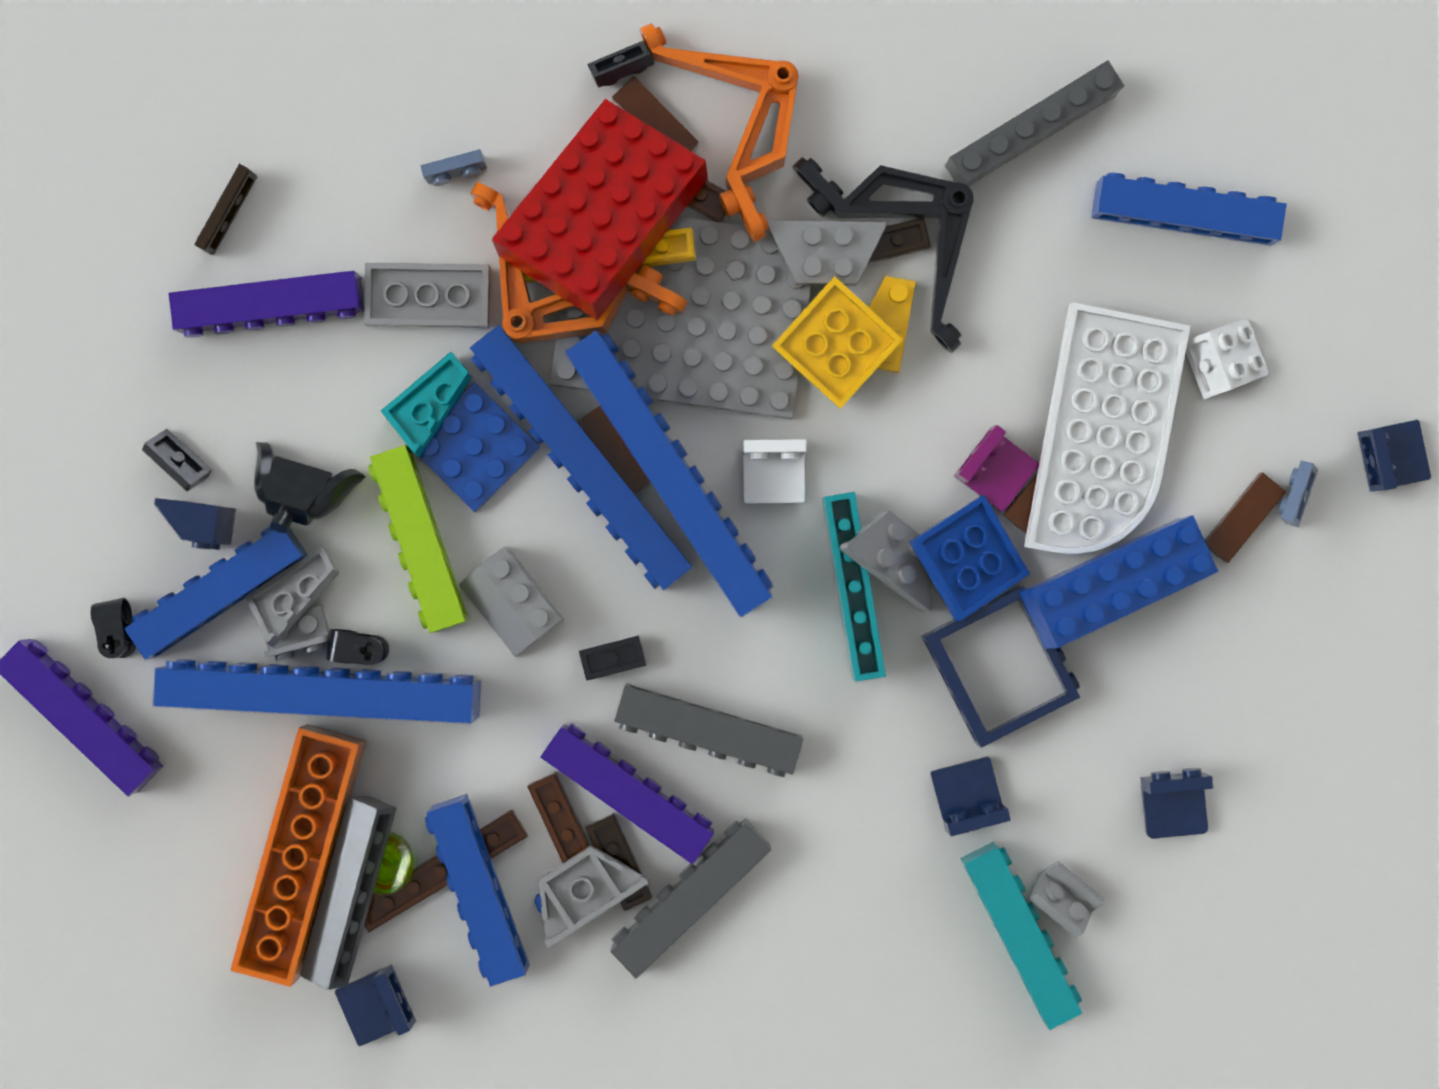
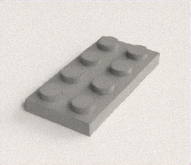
(427, 295)

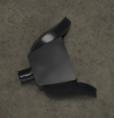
(297, 490)

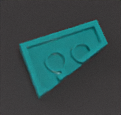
(426, 402)

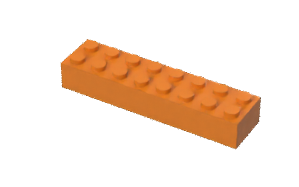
(297, 855)

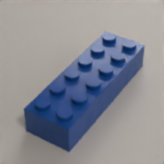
(1118, 582)

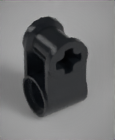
(109, 624)
(351, 647)

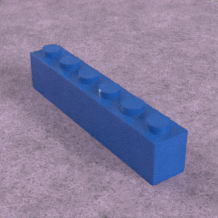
(1188, 210)
(213, 593)
(477, 890)

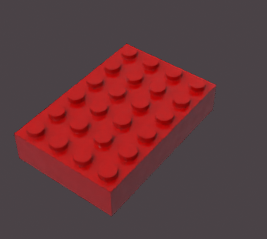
(601, 208)

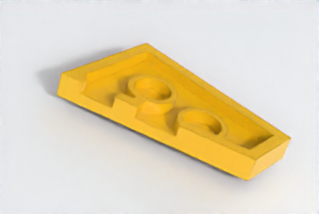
(893, 306)

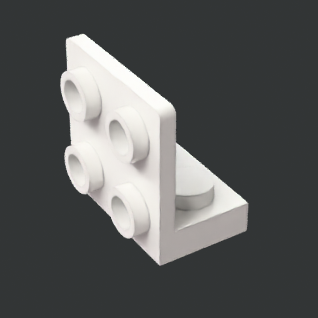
(1225, 358)
(774, 471)

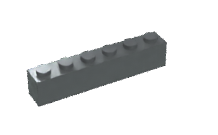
(1034, 125)
(708, 729)
(347, 892)
(690, 898)

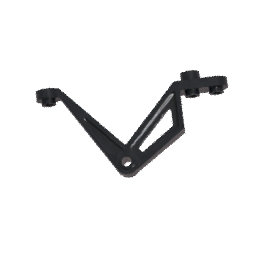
(951, 216)

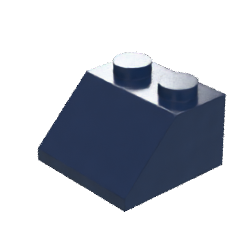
(201, 523)

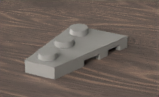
(290, 594)

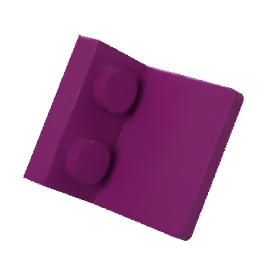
(996, 469)

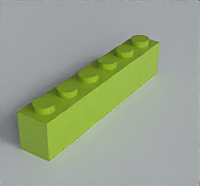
(418, 538)

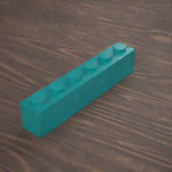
(853, 590)
(1021, 935)

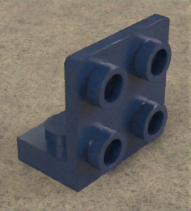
(1394, 455)
(968, 796)
(375, 1006)

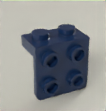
(1175, 803)

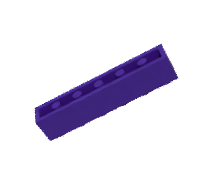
(266, 302)
(79, 716)
(628, 793)

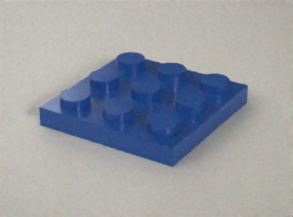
(477, 447)
(969, 558)

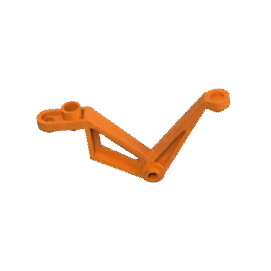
(776, 84)
(520, 310)

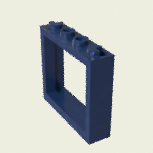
(955, 687)

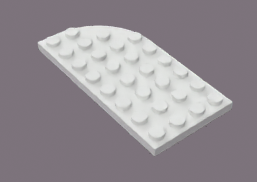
(1105, 428)

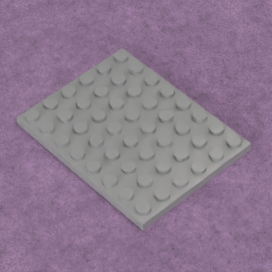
(722, 341)

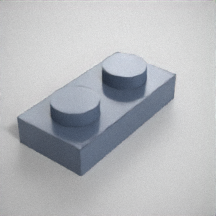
(443, 170)
(1302, 483)

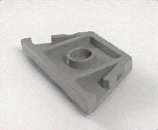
(826, 249)
(887, 554)
(583, 890)

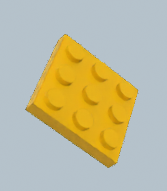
(837, 342)

